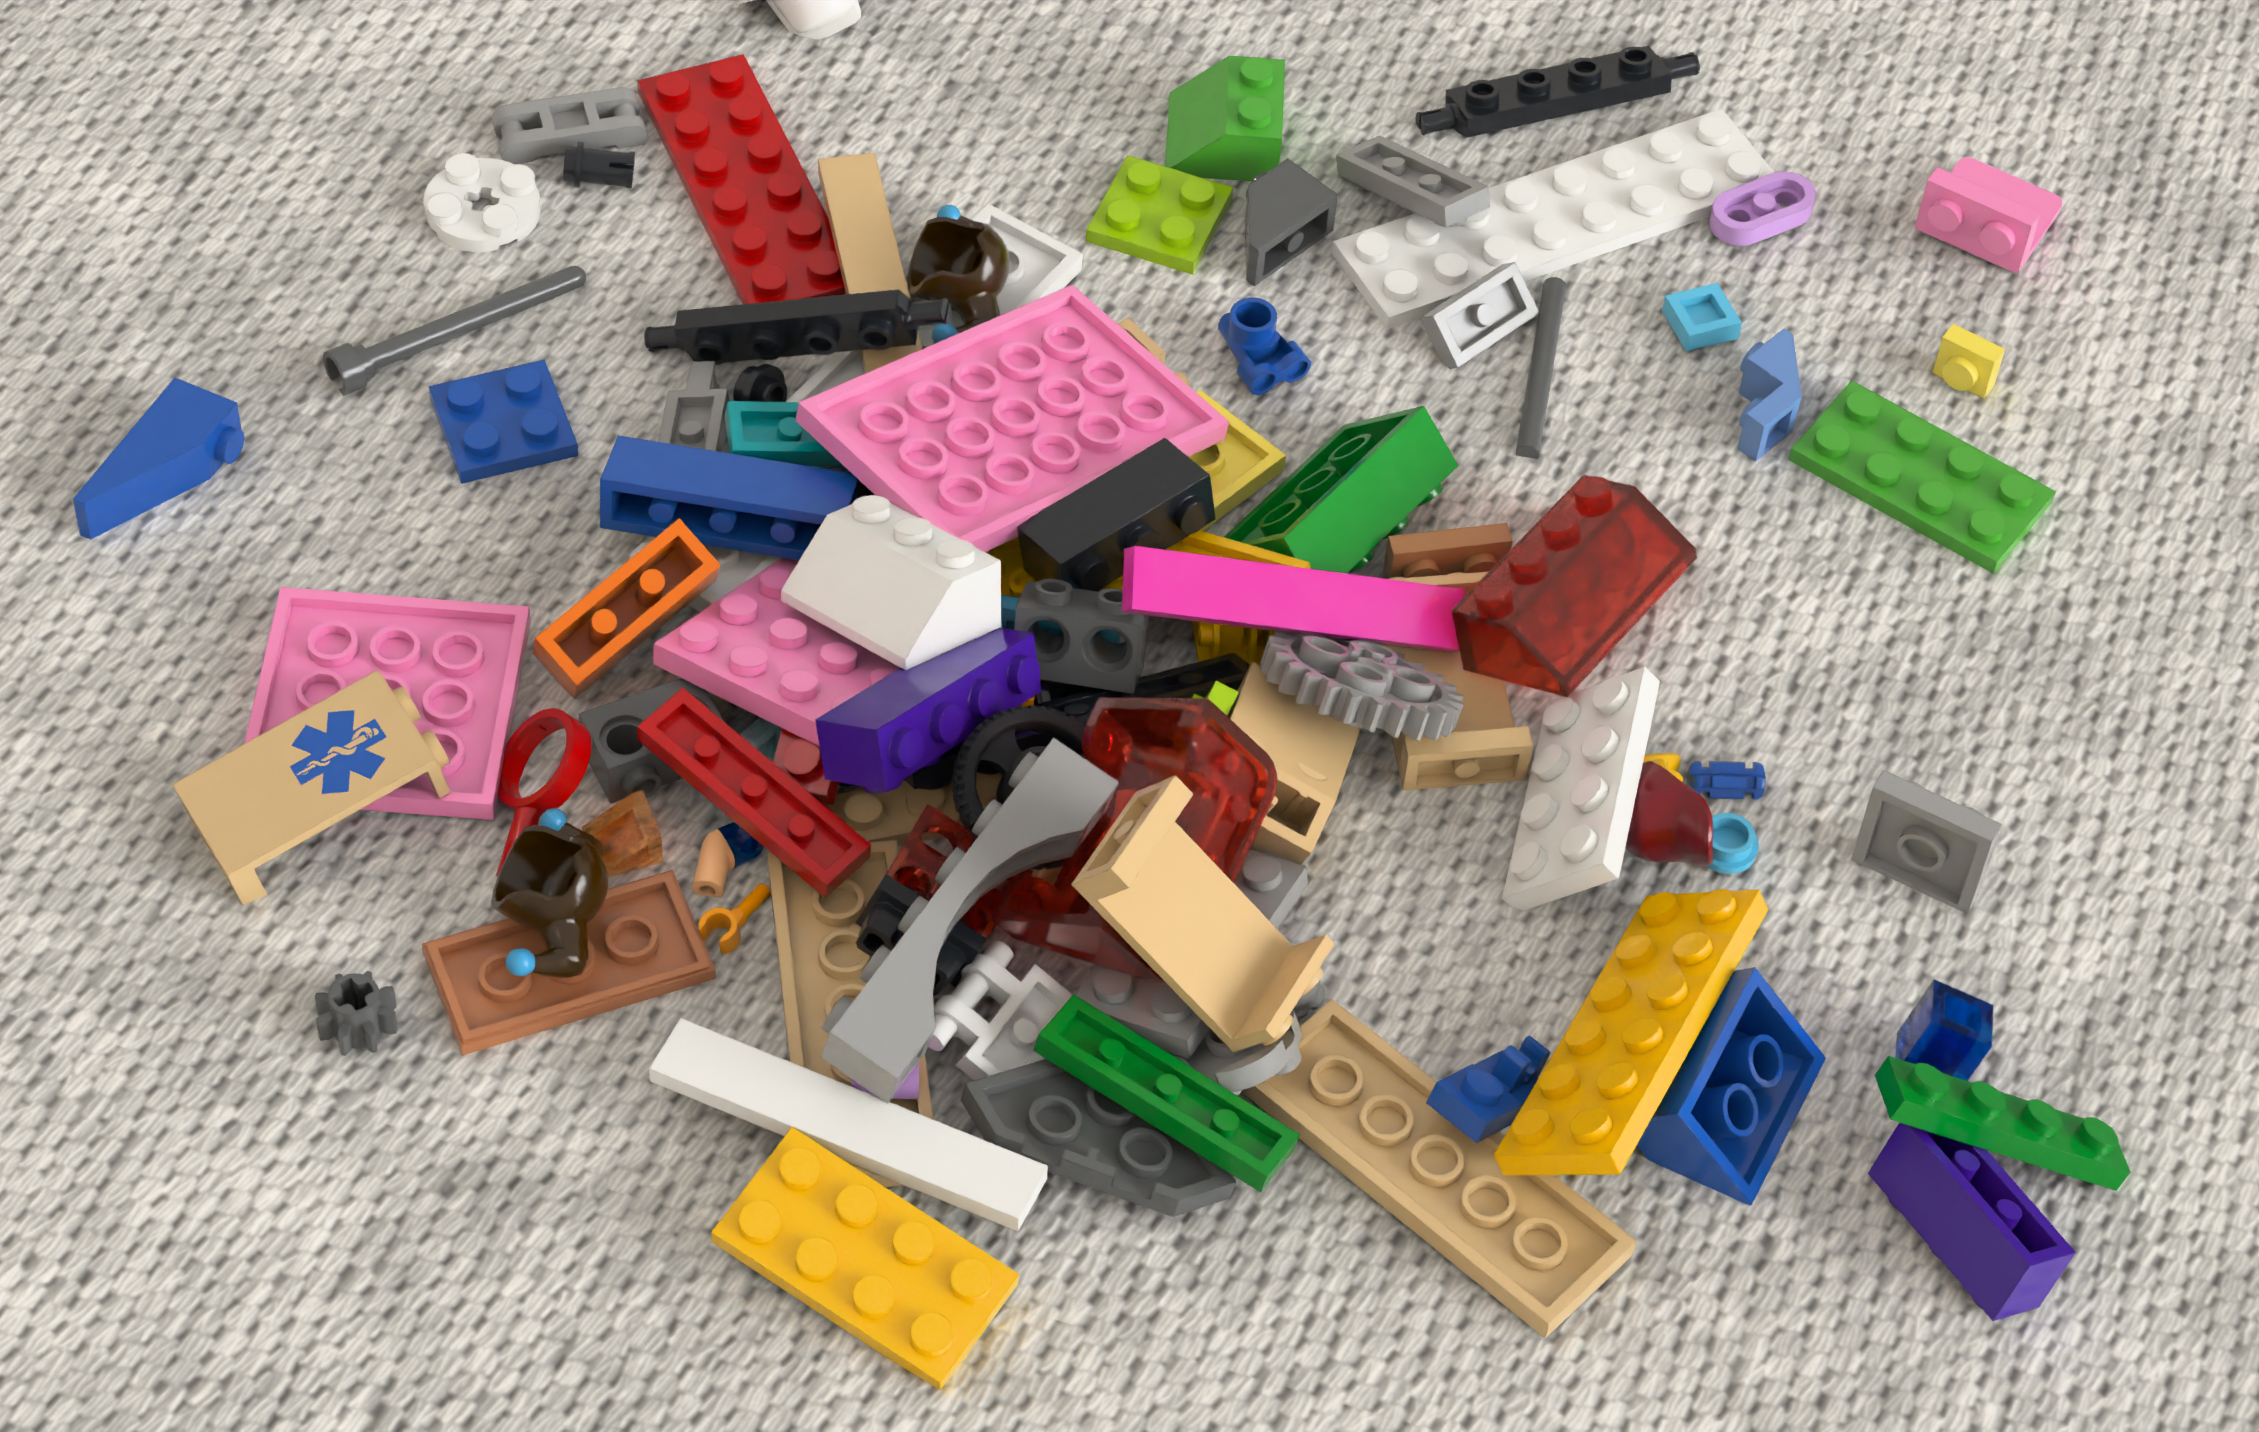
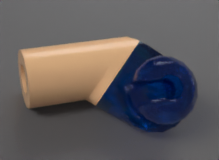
(721, 852)

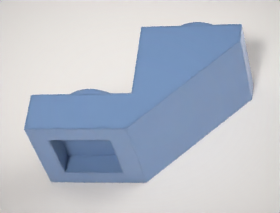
(1774, 391)

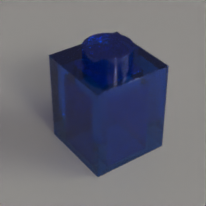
(1947, 1031)

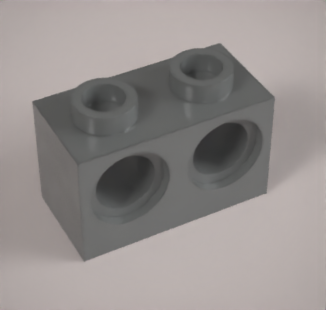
(1080, 652)
(616, 754)

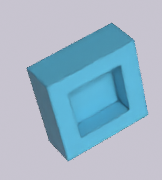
(1701, 317)

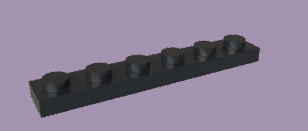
(1171, 683)

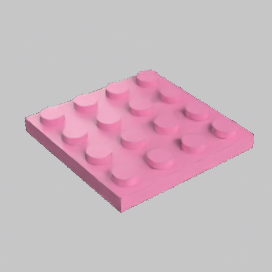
(770, 655)
(450, 657)

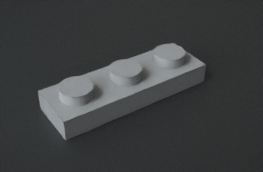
(1413, 181)

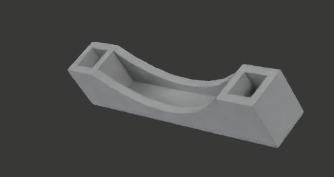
(893, 1016)

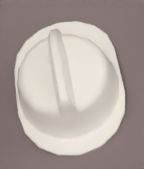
(815, 17)

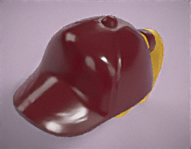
(1668, 816)

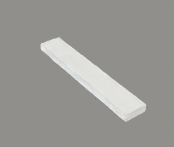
(849, 1124)

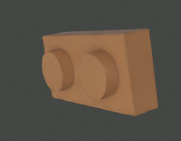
(1447, 551)

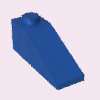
(164, 454)

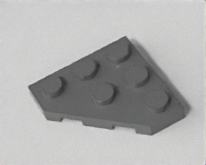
(1091, 1139)

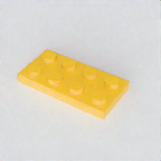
(865, 1258)

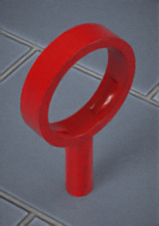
(561, 784)

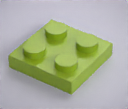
(1159, 214)

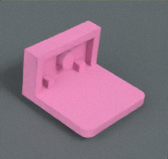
(1987, 212)

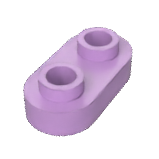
(1752, 209)

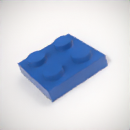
(503, 421)

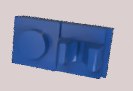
(1491, 1092)

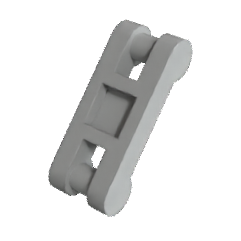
(553, 123)

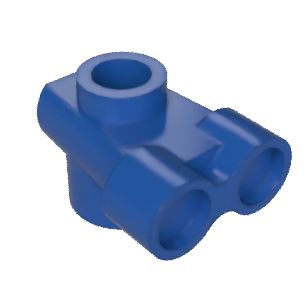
(1259, 348)

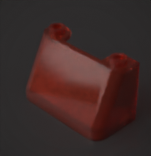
(1139, 746)

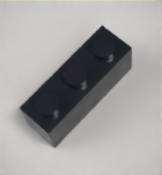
(1141, 503)

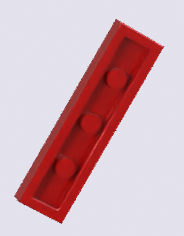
(754, 792)

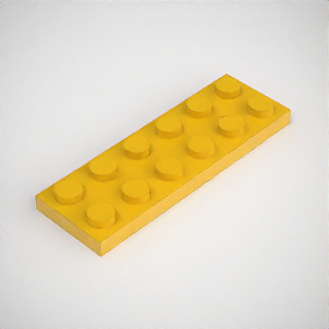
(1631, 1034)

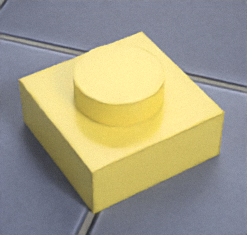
(1968, 361)

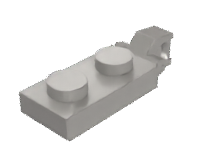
(696, 414)

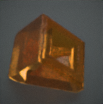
(627, 835)

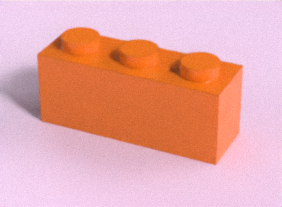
(626, 608)

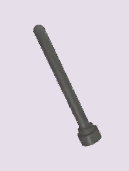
(359, 363)

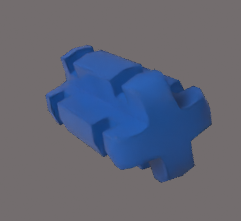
(1727, 779)

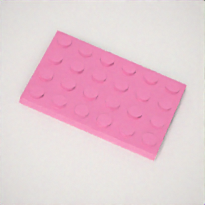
(1008, 417)

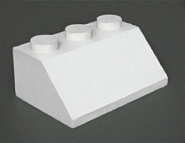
(895, 583)

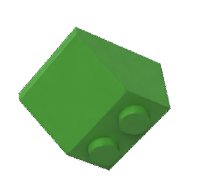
(1228, 120)

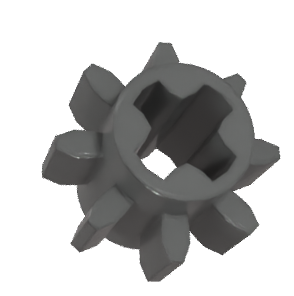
(356, 1012)

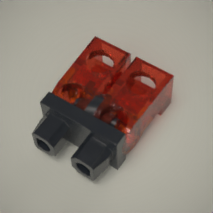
(913, 876)

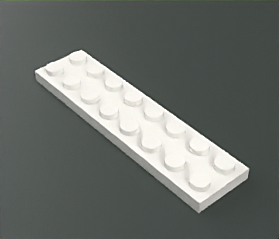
(1553, 216)

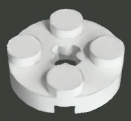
(468, 179)

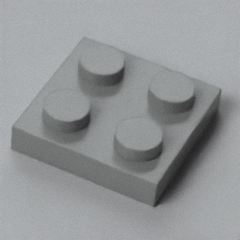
(1926, 841)

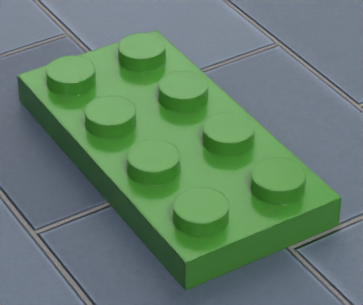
(1922, 476)

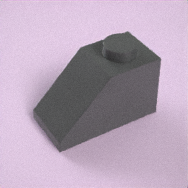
(1284, 218)

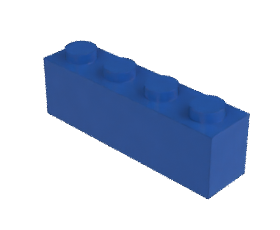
(719, 496)

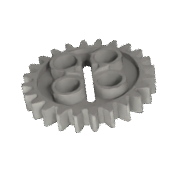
(1362, 685)

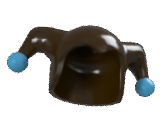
(959, 263)
(554, 886)

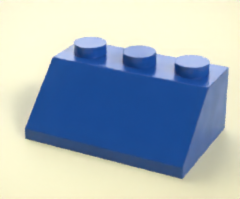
(1735, 1092)

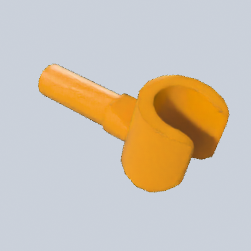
(732, 919)

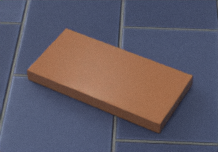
(636, 951)

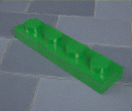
(1166, 1093)
(2002, 1122)

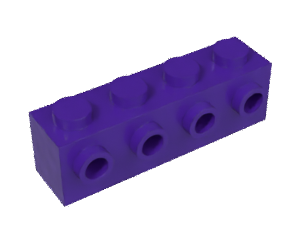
(926, 710)

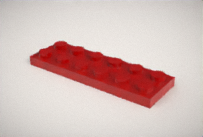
(744, 181)

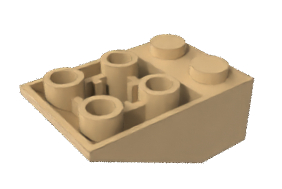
(1309, 761)

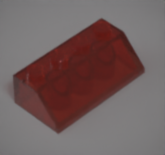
(1570, 588)

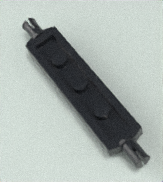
(1556, 91)
(799, 327)

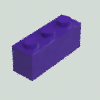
(1973, 1219)

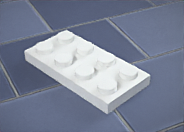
(1581, 790)

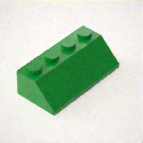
(1352, 492)

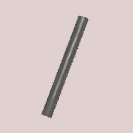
(1541, 368)

